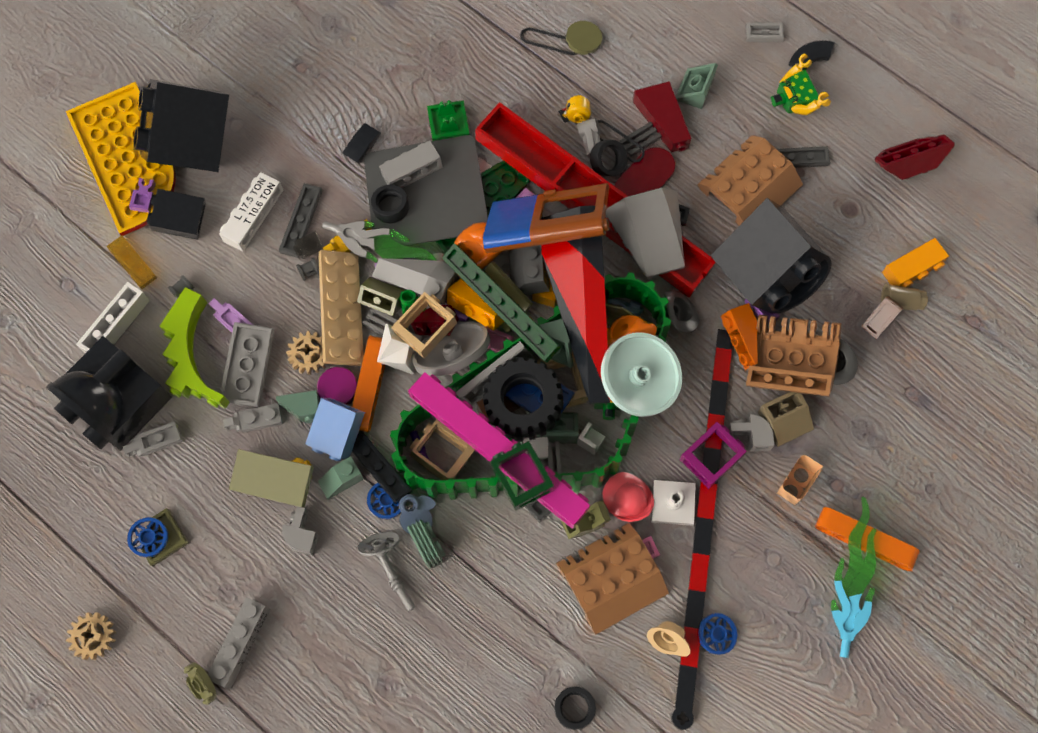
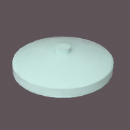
(641, 374)

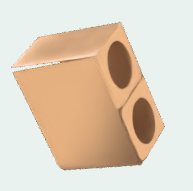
(811, 467)

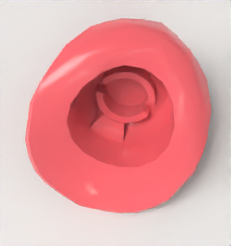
(628, 497)

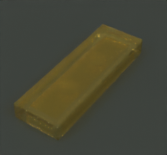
(131, 262)

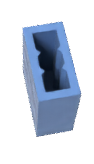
(334, 429)

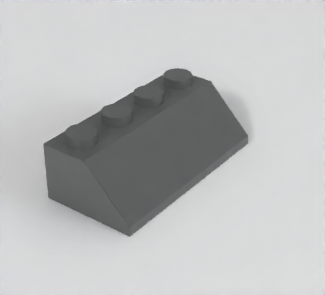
(529, 270)

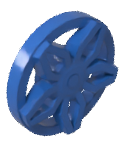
(384, 501)
(147, 537)
(717, 634)

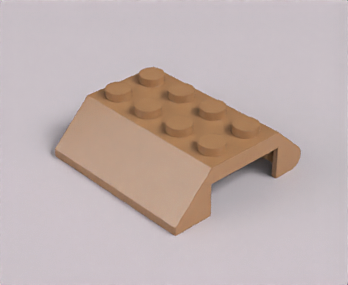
(751, 177)
(794, 357)
(613, 578)

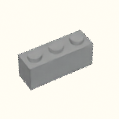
(411, 165)

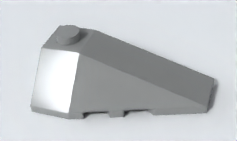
(417, 275)

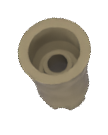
(906, 297)

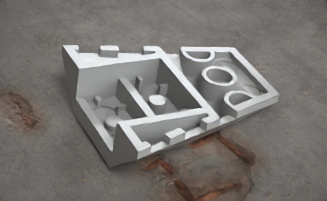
(650, 230)

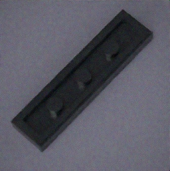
(380, 468)

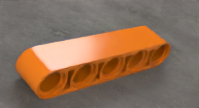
(369, 382)
(886, 547)

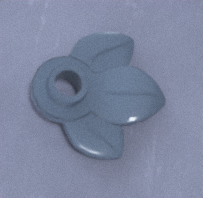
(634, 306)
(418, 512)

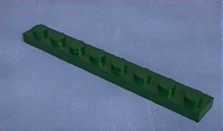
(501, 303)

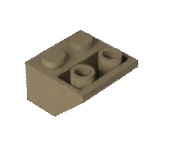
(788, 417)

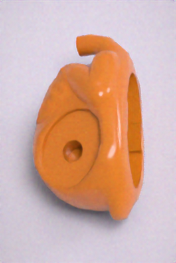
(471, 243)
(627, 325)

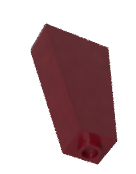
(661, 108)

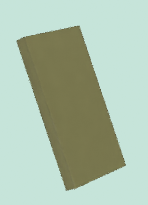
(271, 478)

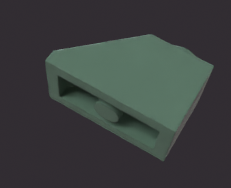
(300, 405)
(340, 478)

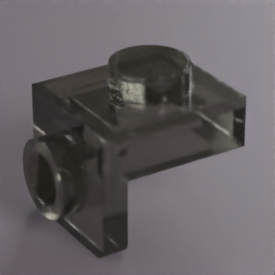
(308, 245)

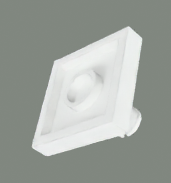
(673, 502)

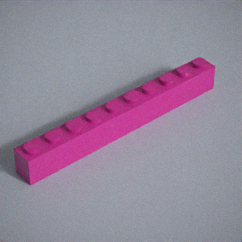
(489, 441)

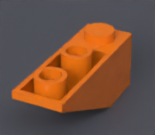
(741, 327)

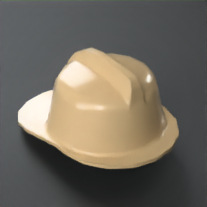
(669, 639)

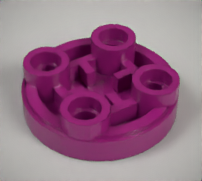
(337, 384)

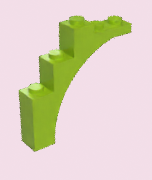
(180, 328)

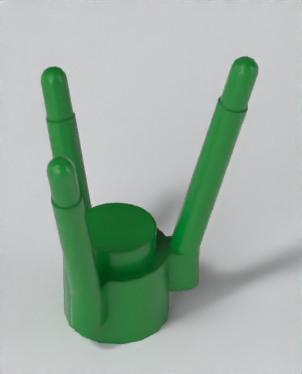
(407, 298)

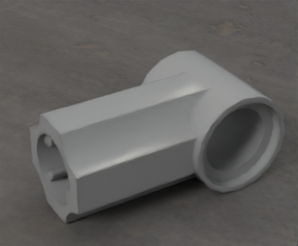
(589, 133)

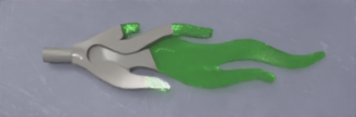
(379, 240)

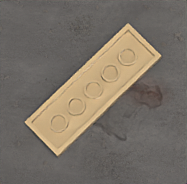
(339, 308)

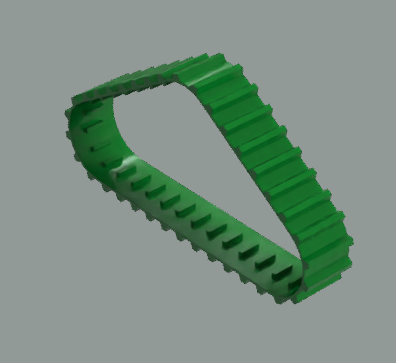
(618, 287)

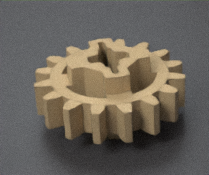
(300, 349)
(88, 645)

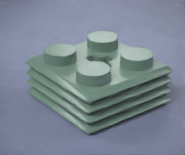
(423, 538)

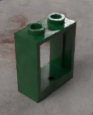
(532, 494)

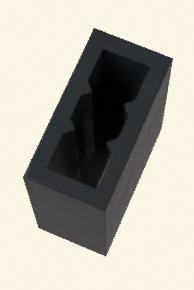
(176, 214)

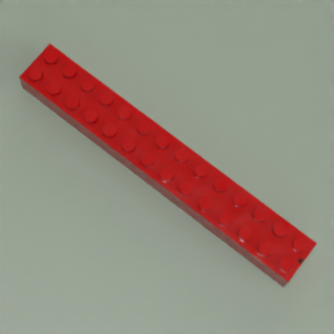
(557, 169)

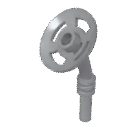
(380, 550)

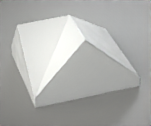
(395, 351)

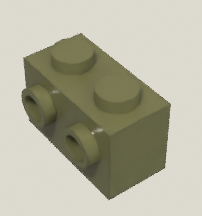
(380, 296)

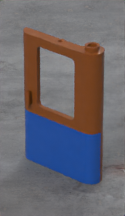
(518, 221)

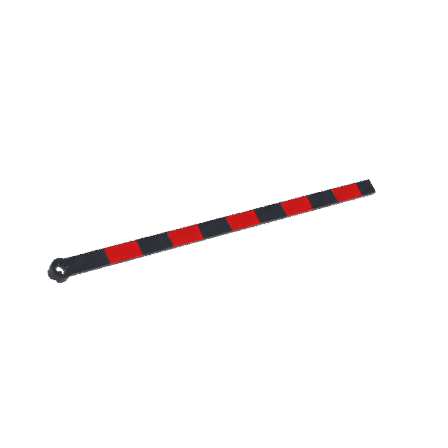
(703, 535)

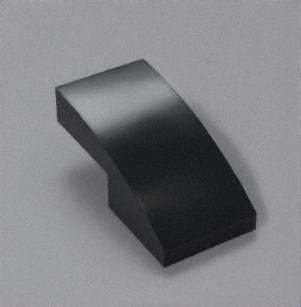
(361, 142)

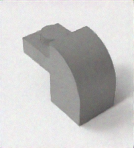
(757, 429)
(296, 536)

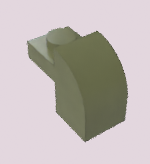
(592, 521)

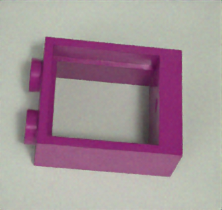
(699, 469)

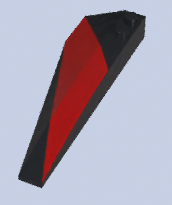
(579, 288)

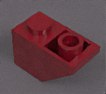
(430, 321)

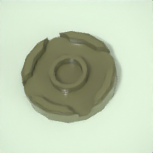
(584, 37)
(200, 683)

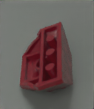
(915, 156)

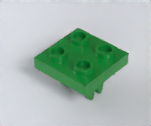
(448, 120)

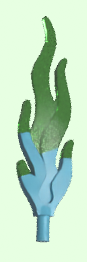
(849, 590)

